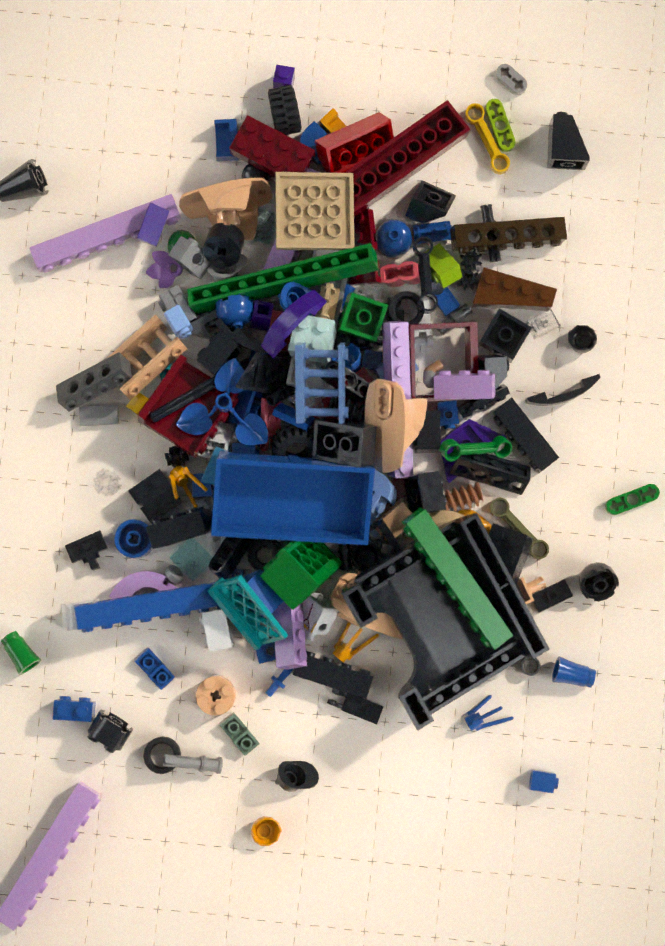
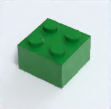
(362, 317)

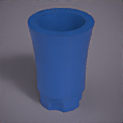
(573, 673)

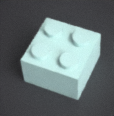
(317, 334)

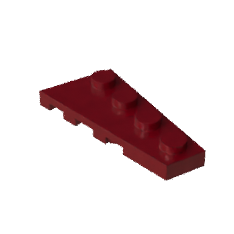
(364, 234)

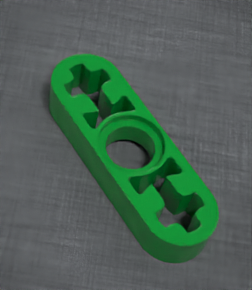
(620, 509)

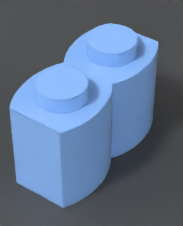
(178, 322)

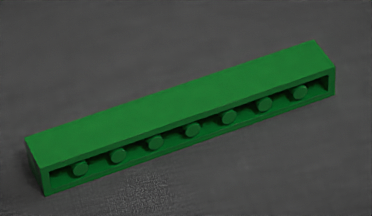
(456, 578)

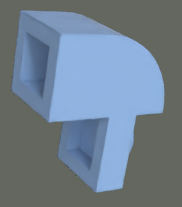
(383, 492)

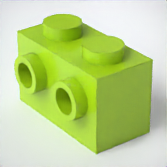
(443, 266)

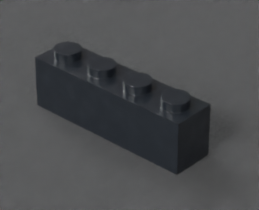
(525, 435)
(335, 676)

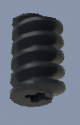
(355, 413)

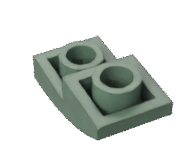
(239, 734)

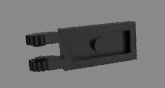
(358, 706)

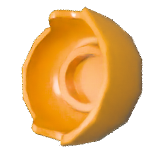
(266, 831)

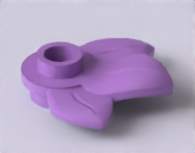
(161, 269)

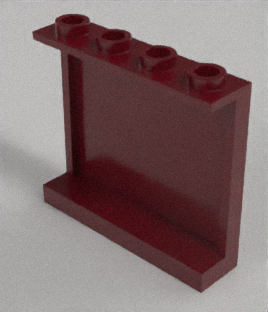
(177, 381)

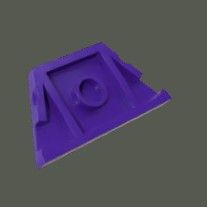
(467, 433)

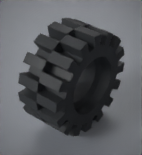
(256, 546)

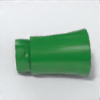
(20, 652)

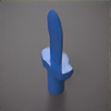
(278, 682)

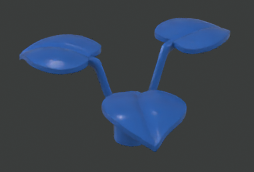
(196, 418)

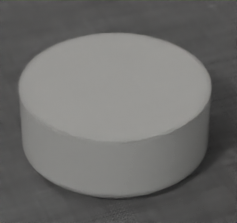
(173, 573)

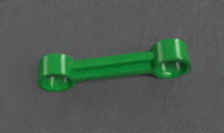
(475, 448)

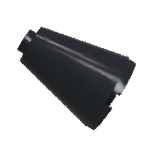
(23, 183)

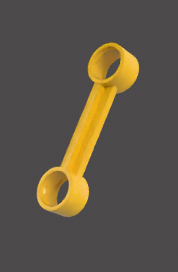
(487, 138)

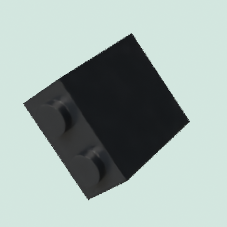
(565, 144)

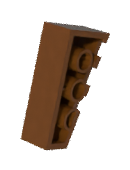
(512, 292)

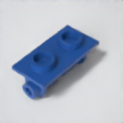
(435, 231)

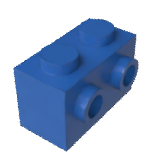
(74, 710)

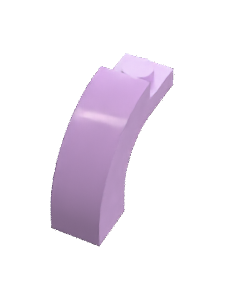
(137, 581)

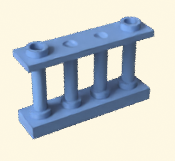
(303, 373)

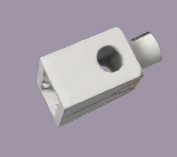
(318, 615)

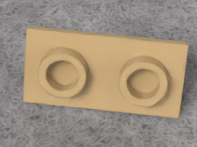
(331, 295)

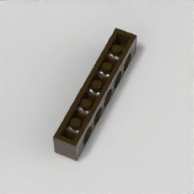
(554, 226)

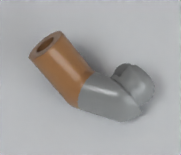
(430, 371)

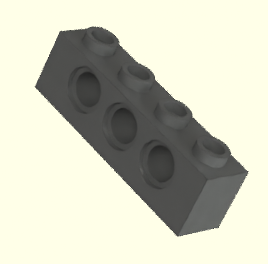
(93, 382)

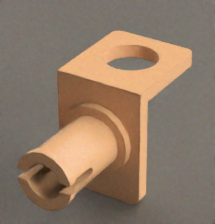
(528, 589)

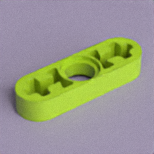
(509, 136)

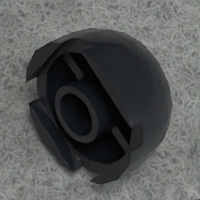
(598, 581)

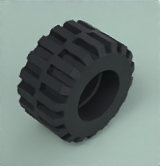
(284, 110)
(290, 435)

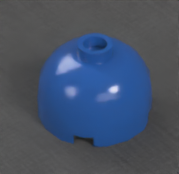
(393, 238)
(235, 311)

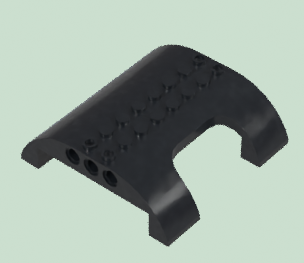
(442, 643)

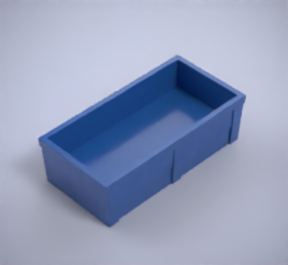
(291, 499)

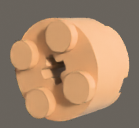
(211, 685)

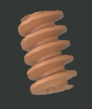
(463, 497)

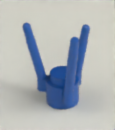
(475, 721)

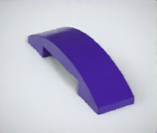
(289, 320)

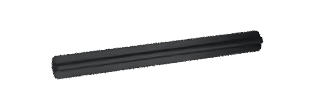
(188, 397)

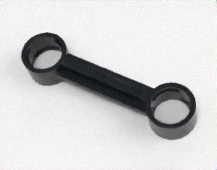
(425, 274)

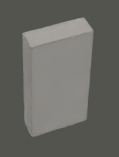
(98, 415)

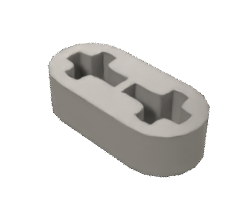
(514, 76)

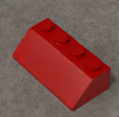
(353, 143)

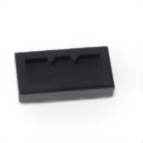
(551, 595)

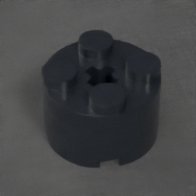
(223, 245)
(109, 731)

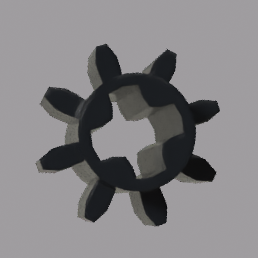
(475, 261)
(466, 284)
(176, 457)

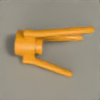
(179, 477)
(343, 651)

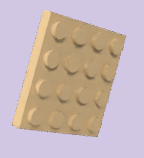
(314, 211)

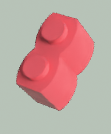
(398, 275)

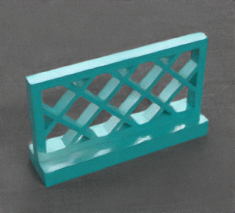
(237, 610)

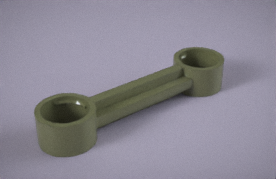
(517, 525)

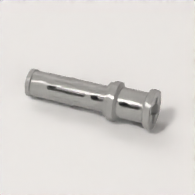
(200, 763)

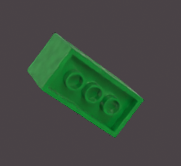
(300, 570)

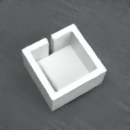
(216, 630)

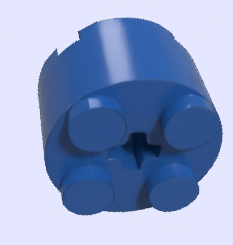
(124, 536)

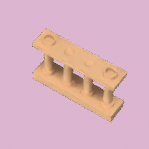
(141, 341)

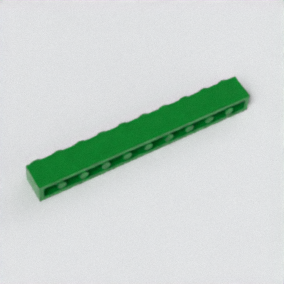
(272, 280)

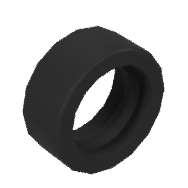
(405, 295)
(147, 754)

